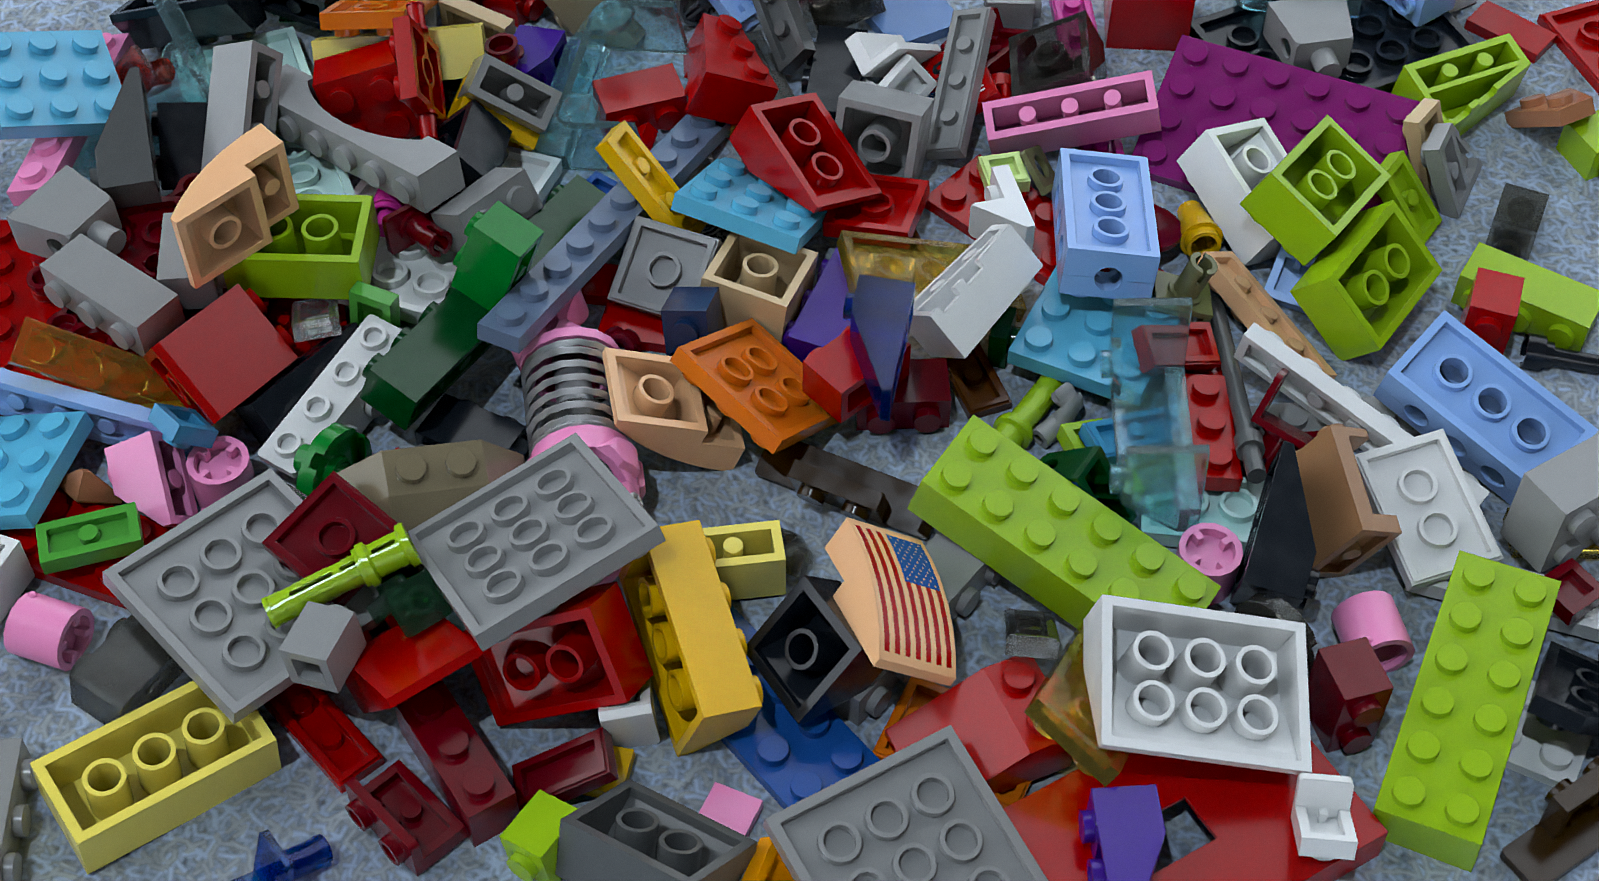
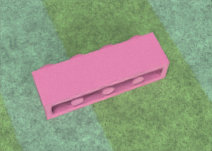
(1074, 114)

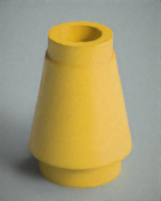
(1197, 229)

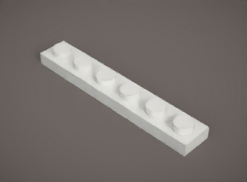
(1322, 395)

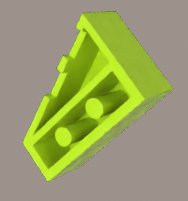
(1467, 80)

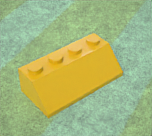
(691, 639)

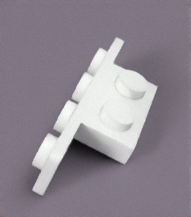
(331, 396)

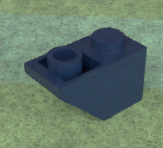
(690, 315)

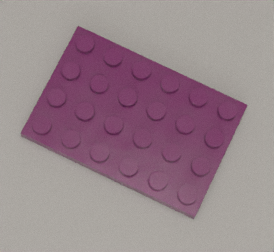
(1225, 86)

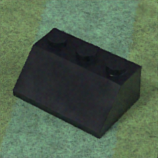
(206, 18)

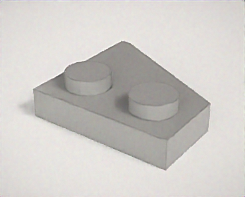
(1449, 168)

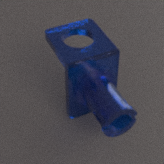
(290, 864)

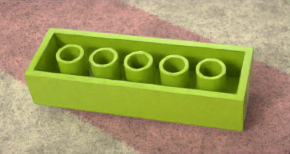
(1047, 530)
(1465, 709)

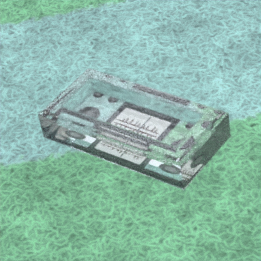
(315, 319)

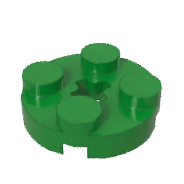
(330, 451)

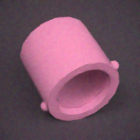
(218, 469)
(1214, 553)
(1377, 618)
(48, 630)

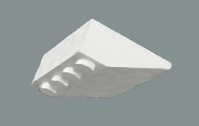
(1198, 684)

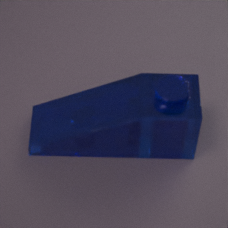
(879, 334)

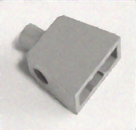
(1310, 34)
(62, 211)

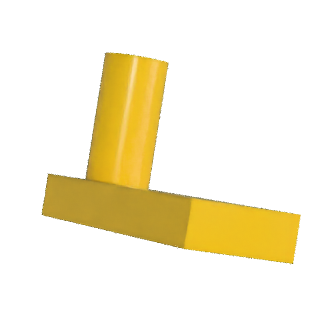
(644, 176)

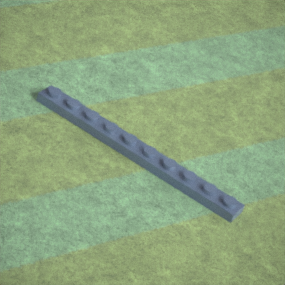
(592, 242)

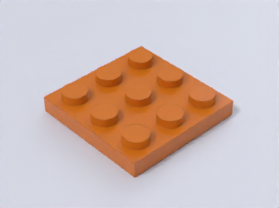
(754, 384)

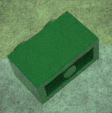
(495, 254)

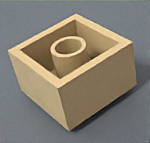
(760, 282)

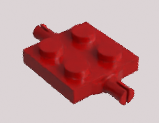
(419, 69)

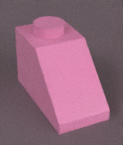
(153, 477)

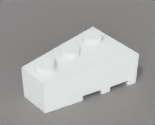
(973, 293)

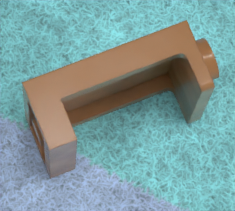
(1338, 504)

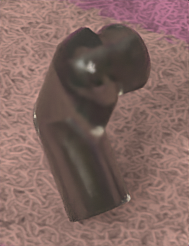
(797, 554)

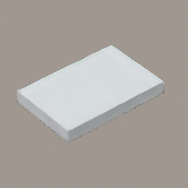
(1432, 503)

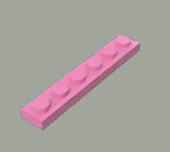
(53, 153)

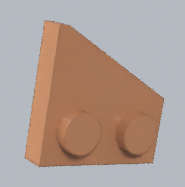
(1551, 110)

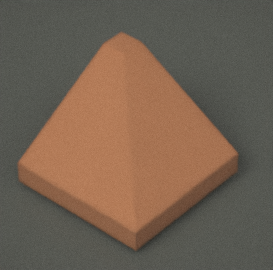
(88, 488)

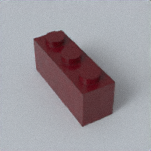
(458, 762)

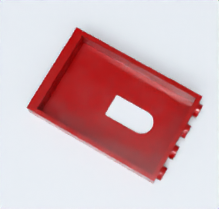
(1238, 805)

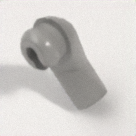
(1070, 405)

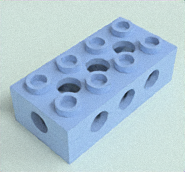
(1104, 222)
(1484, 402)

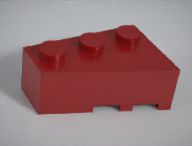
(724, 71)

